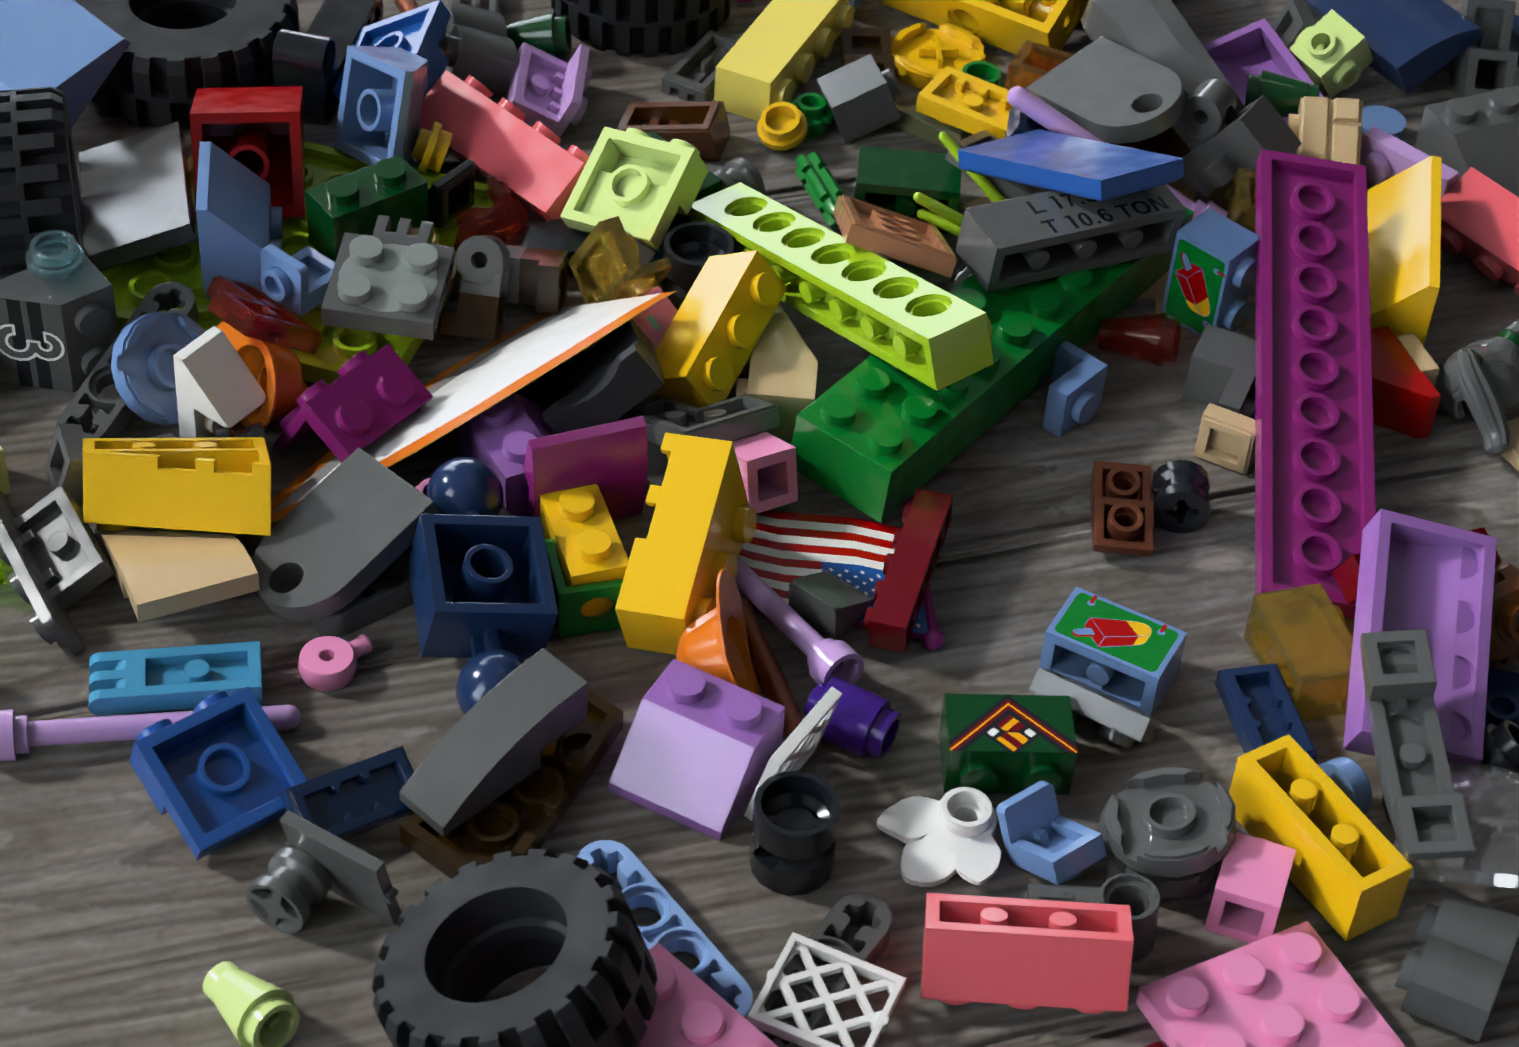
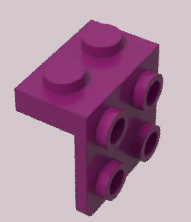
(357, 407)

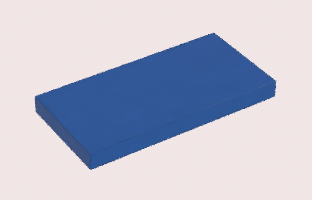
(1071, 164)

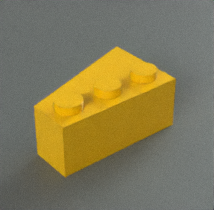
(178, 484)
(693, 535)

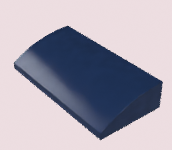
(1405, 36)

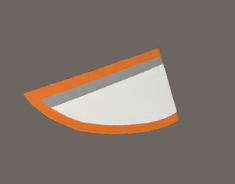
(482, 382)

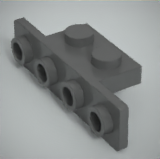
(52, 562)

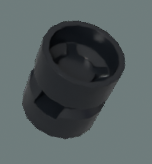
(687, 251)
(794, 832)

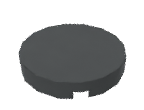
(1170, 822)

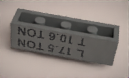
(1064, 234)

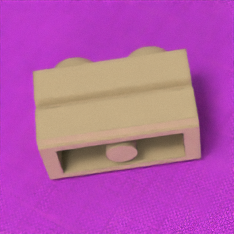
(1329, 128)

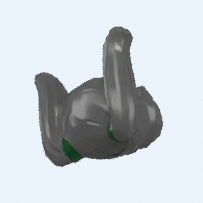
(1488, 381)

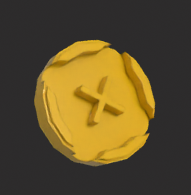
(925, 52)

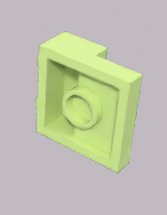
(638, 181)

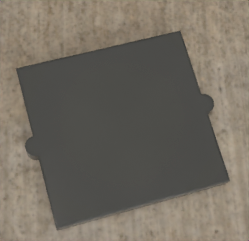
(352, 871)

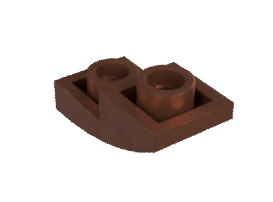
(1121, 508)

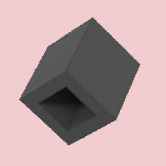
(860, 97)

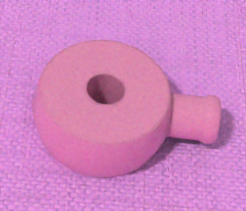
(331, 661)

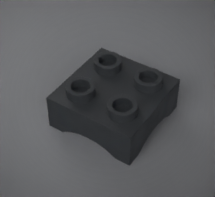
(603, 383)

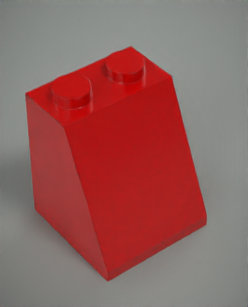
(259, 130)

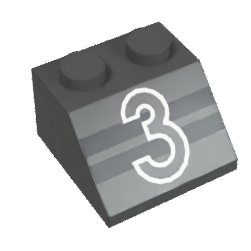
(55, 329)

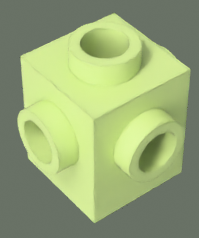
(1332, 53)

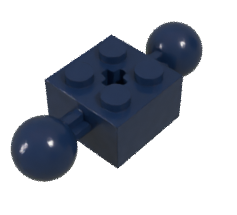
(479, 579)

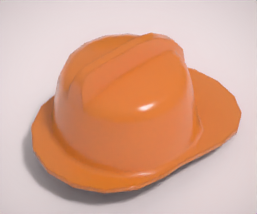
(276, 372)
(720, 640)

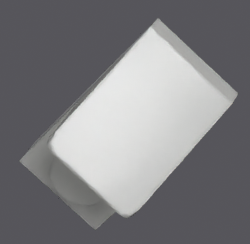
(213, 386)

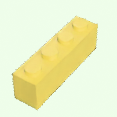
(778, 53)

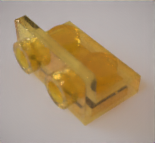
(609, 265)

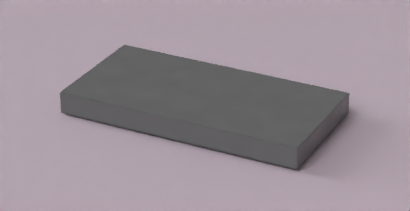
(136, 197)

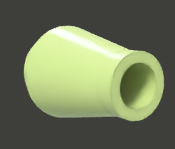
(252, 1007)

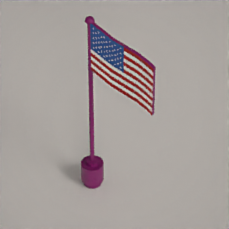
(850, 548)

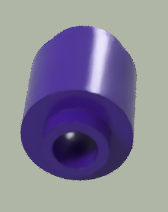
(861, 719)

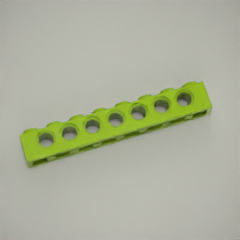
(856, 290)

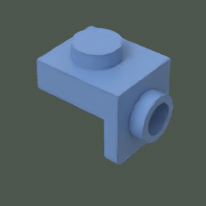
(297, 279)
(1074, 389)
(1043, 839)

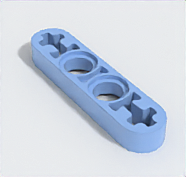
(675, 928)

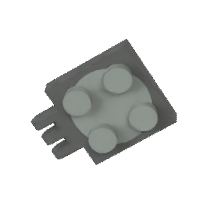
(389, 281)

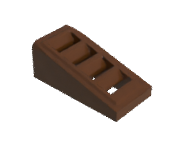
(696, 122)

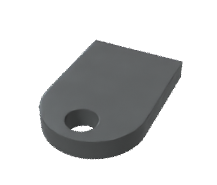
(1110, 91)
(339, 538)

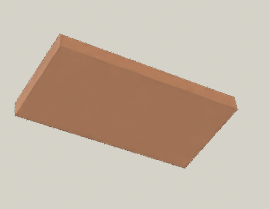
(893, 235)

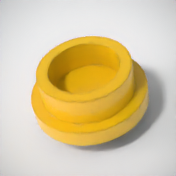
(782, 126)
(431, 148)

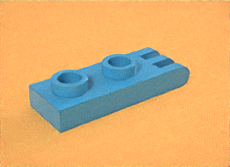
(171, 677)

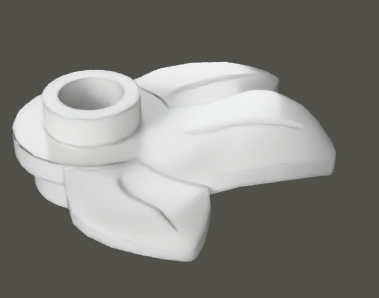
(944, 837)

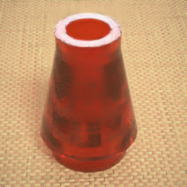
(1142, 337)

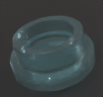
(54, 256)

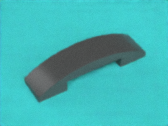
(1410, 747)

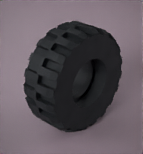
(186, 48)

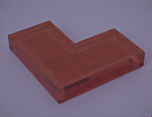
(260, 316)

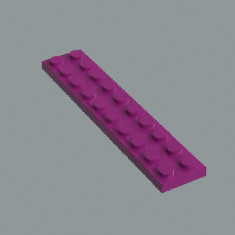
(1311, 372)

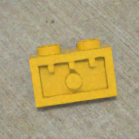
(966, 103)

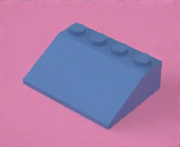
(57, 48)

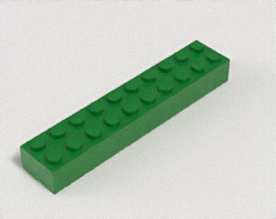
(889, 433)

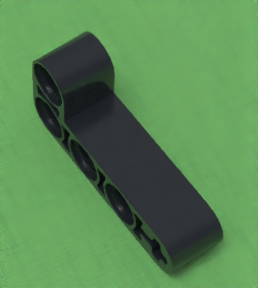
(319, 54)

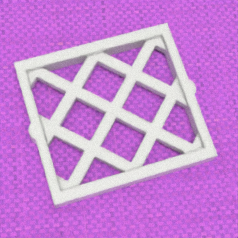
(801, 742)
(838, 962)

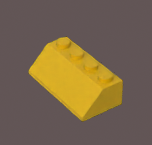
(1405, 248)

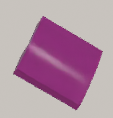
(602, 454)

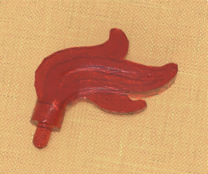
(502, 220)

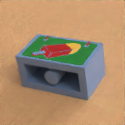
(1211, 274)
(1113, 650)

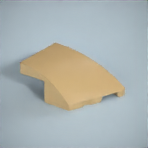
(177, 569)

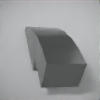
(497, 742)

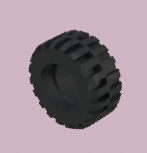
(643, 25)
(35, 173)
(508, 921)

